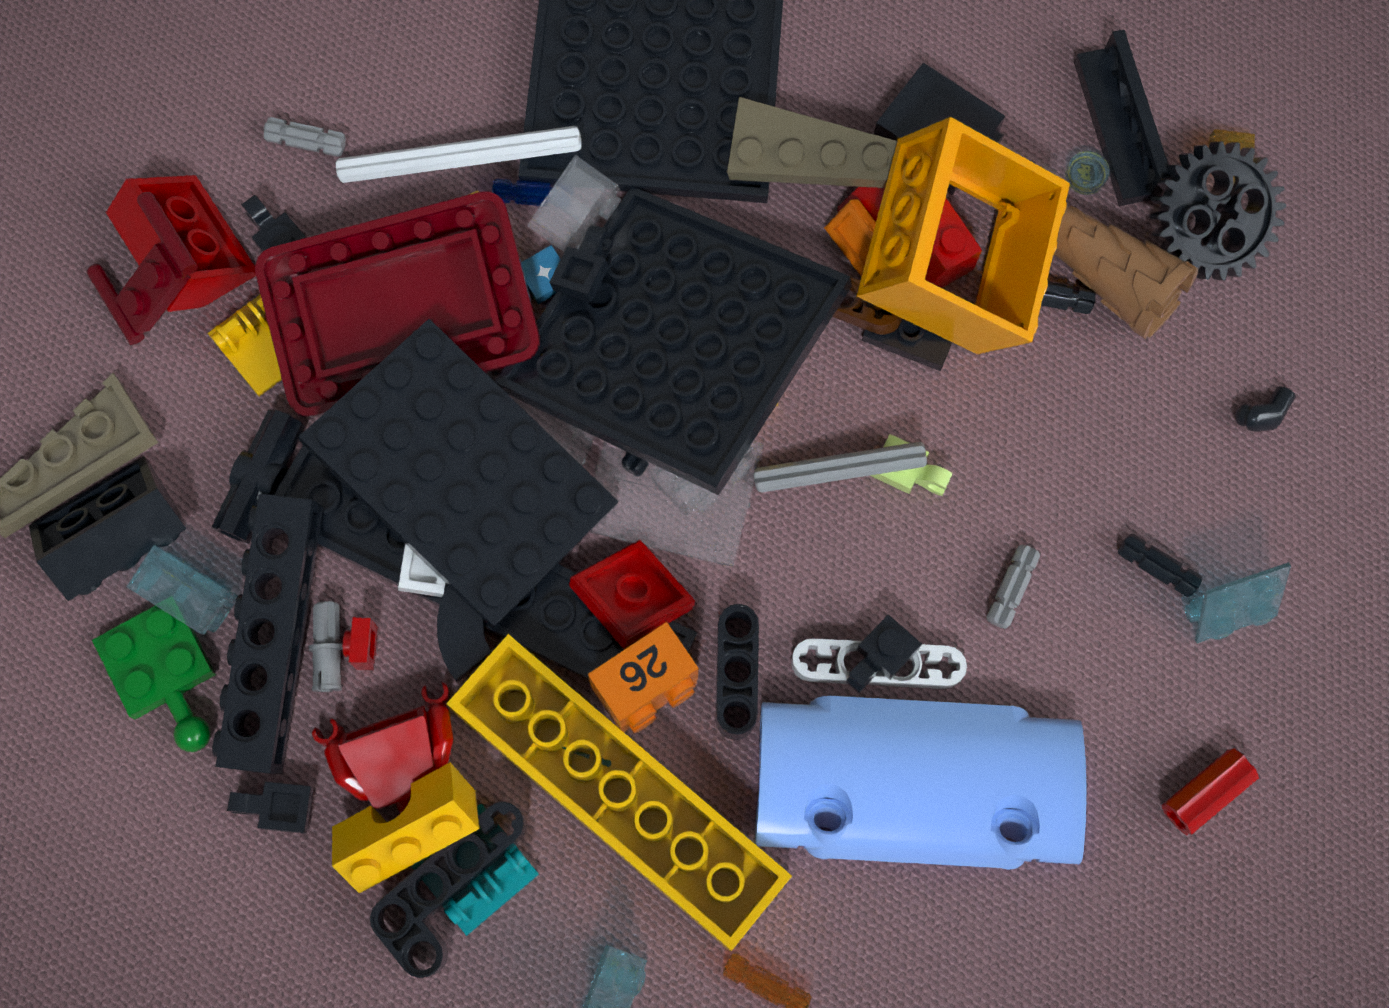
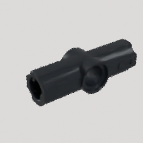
(257, 472)

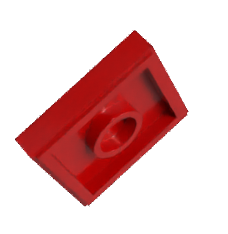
(631, 593)

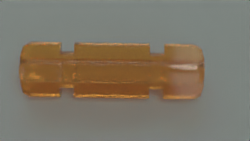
(765, 983)

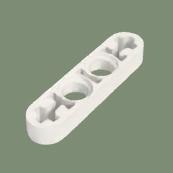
(933, 676)

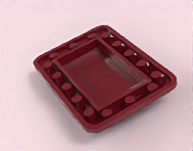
(363, 289)

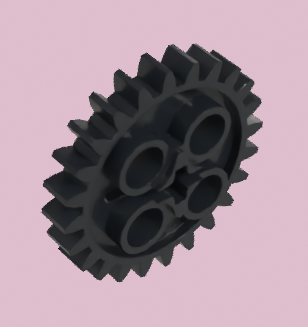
(1246, 228)

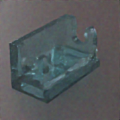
(182, 591)

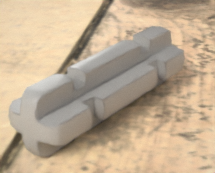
(304, 137)
(1013, 586)

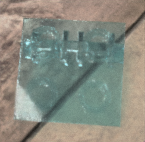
(1238, 603)
(616, 980)

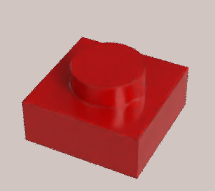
(360, 643)

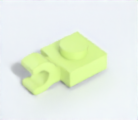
(930, 476)

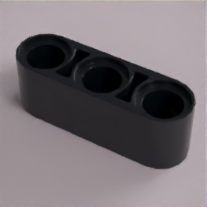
(741, 650)

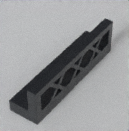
(1123, 120)

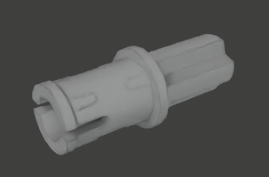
(326, 647)

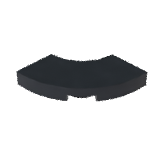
(460, 635)

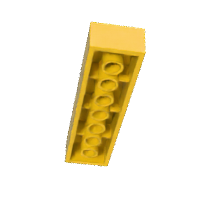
(629, 806)

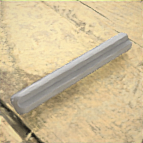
(840, 467)

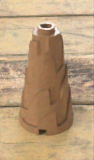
(1129, 275)

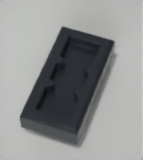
(911, 342)

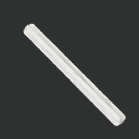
(459, 154)

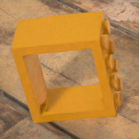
(1019, 252)

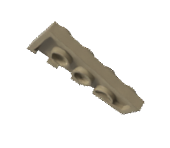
(800, 149)
(84, 450)

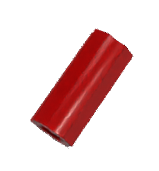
(1210, 791)

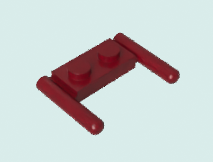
(154, 281)

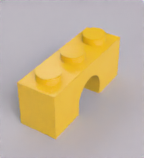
(437, 815)

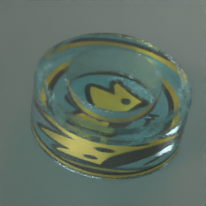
(1087, 172)

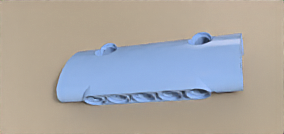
(921, 782)

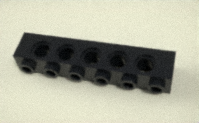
(281, 656)

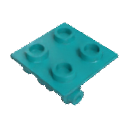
(488, 890)

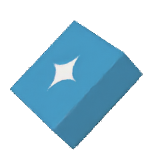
(538, 272)

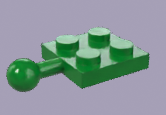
(153, 664)

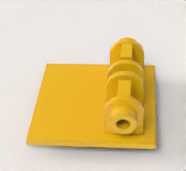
(249, 345)

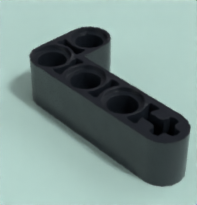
(454, 878)

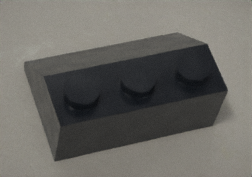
(105, 529)

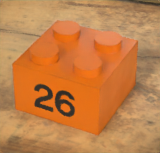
(645, 679)

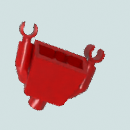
(390, 754)

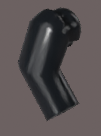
(1266, 416)

